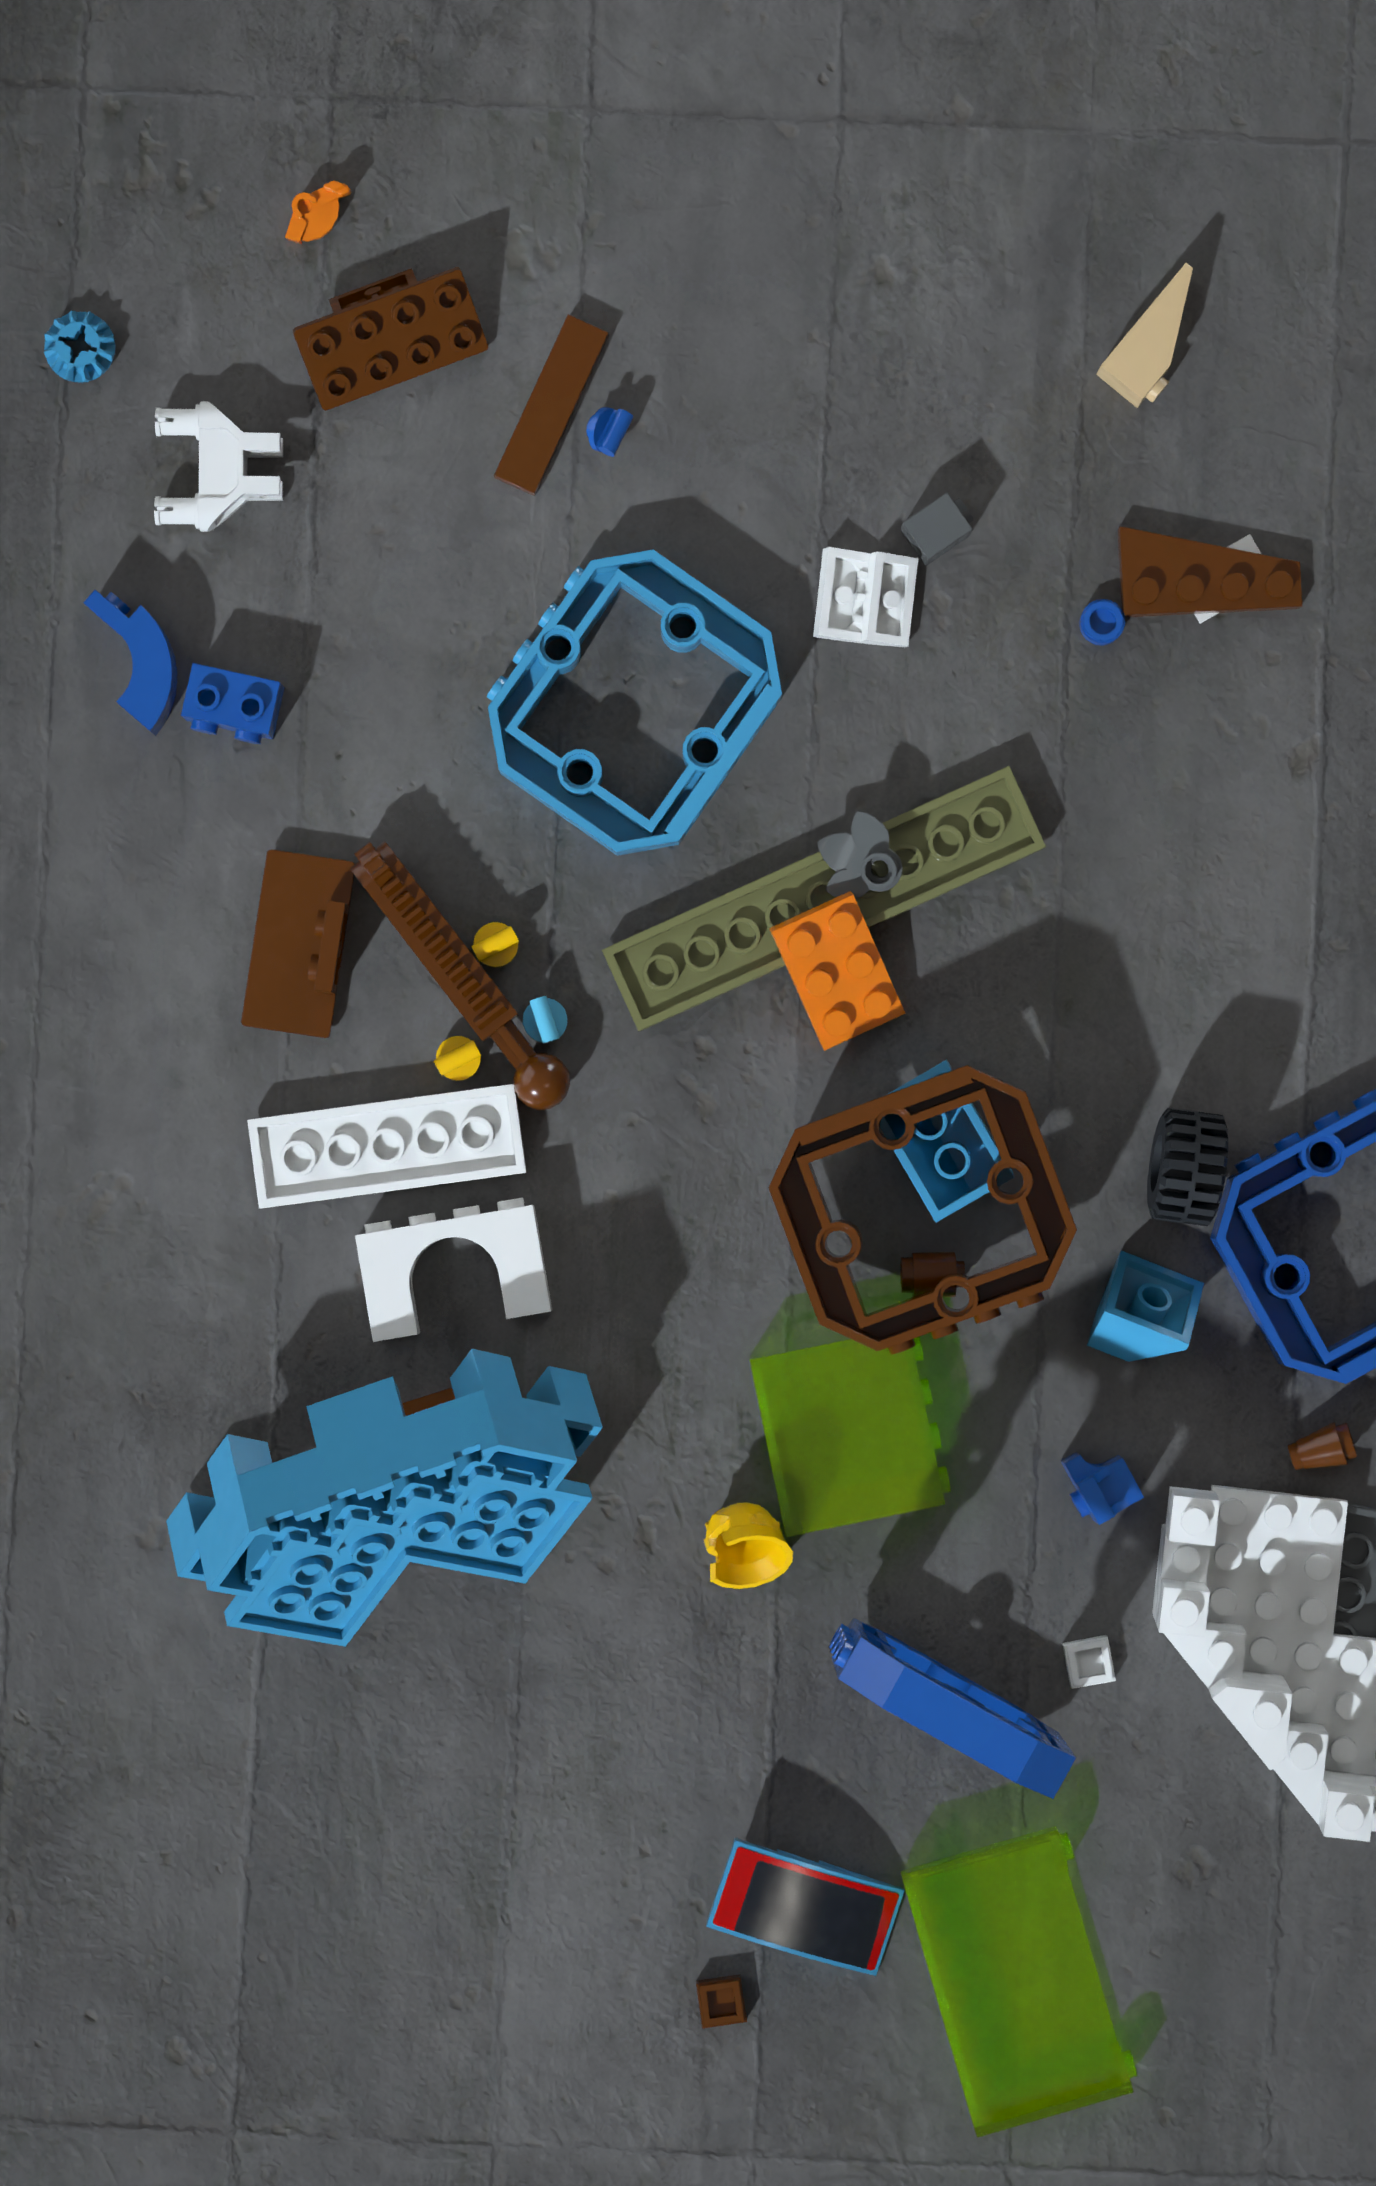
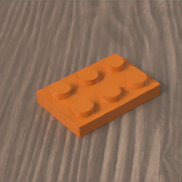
(837, 970)

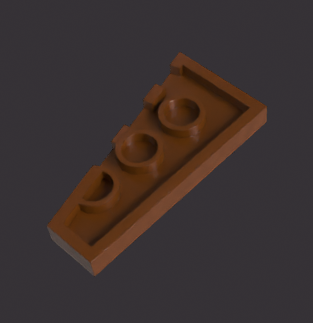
(1194, 577)

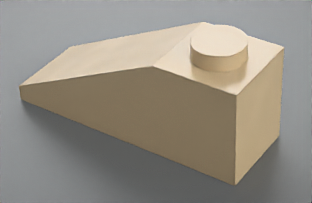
(1146, 351)

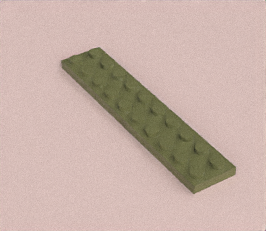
(730, 936)

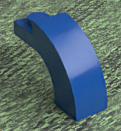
(154, 670)

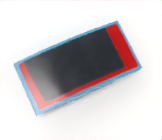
(805, 1907)

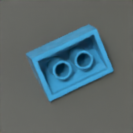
(947, 1154)

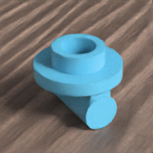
(545, 1019)

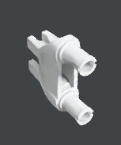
(221, 467)

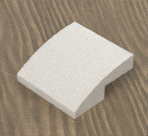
(865, 597)

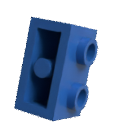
(232, 702)

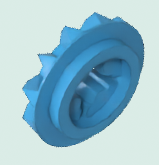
(88, 364)

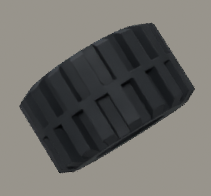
(1187, 1167)

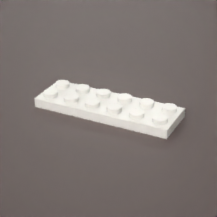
(386, 1146)

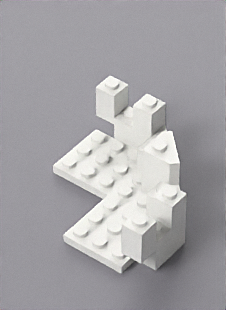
(1253, 1610)

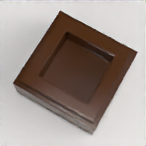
(721, 2001)

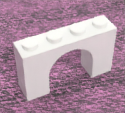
(391, 1254)

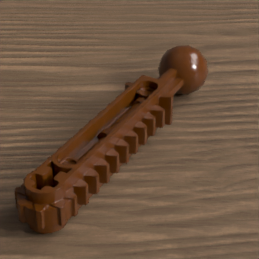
(539, 1077)

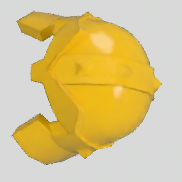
(746, 1546)

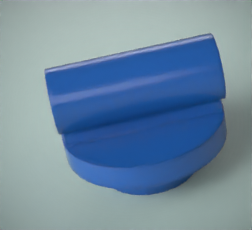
(608, 429)

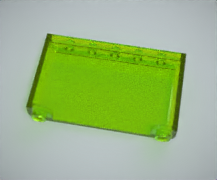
(1017, 1981)

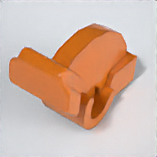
(316, 212)

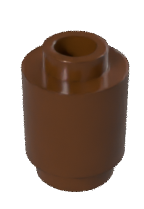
(926, 1269)

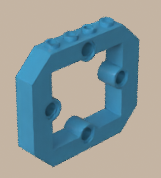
(672, 595)

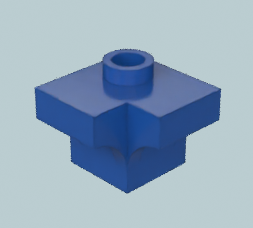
(1101, 1487)

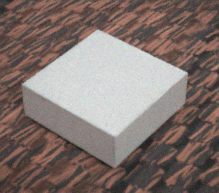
(1089, 1661)

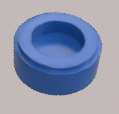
(1102, 622)

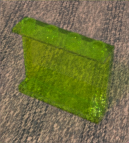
(848, 1434)

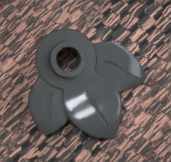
(855, 853)

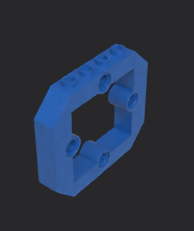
(1253, 1260)
(951, 1707)

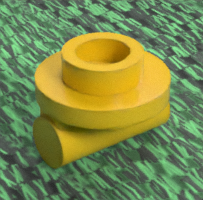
(495, 944)
(458, 1058)

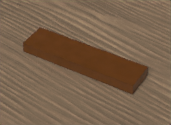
(551, 405)

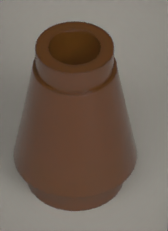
(1323, 1448)

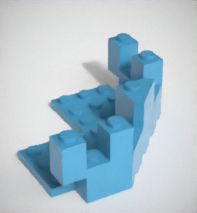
(447, 1488)

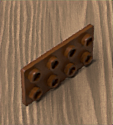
(389, 335)
(298, 944)

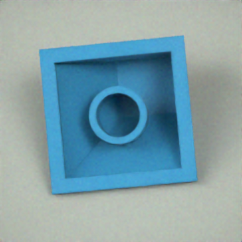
(1145, 1310)

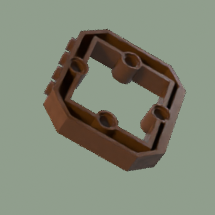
(829, 1275)

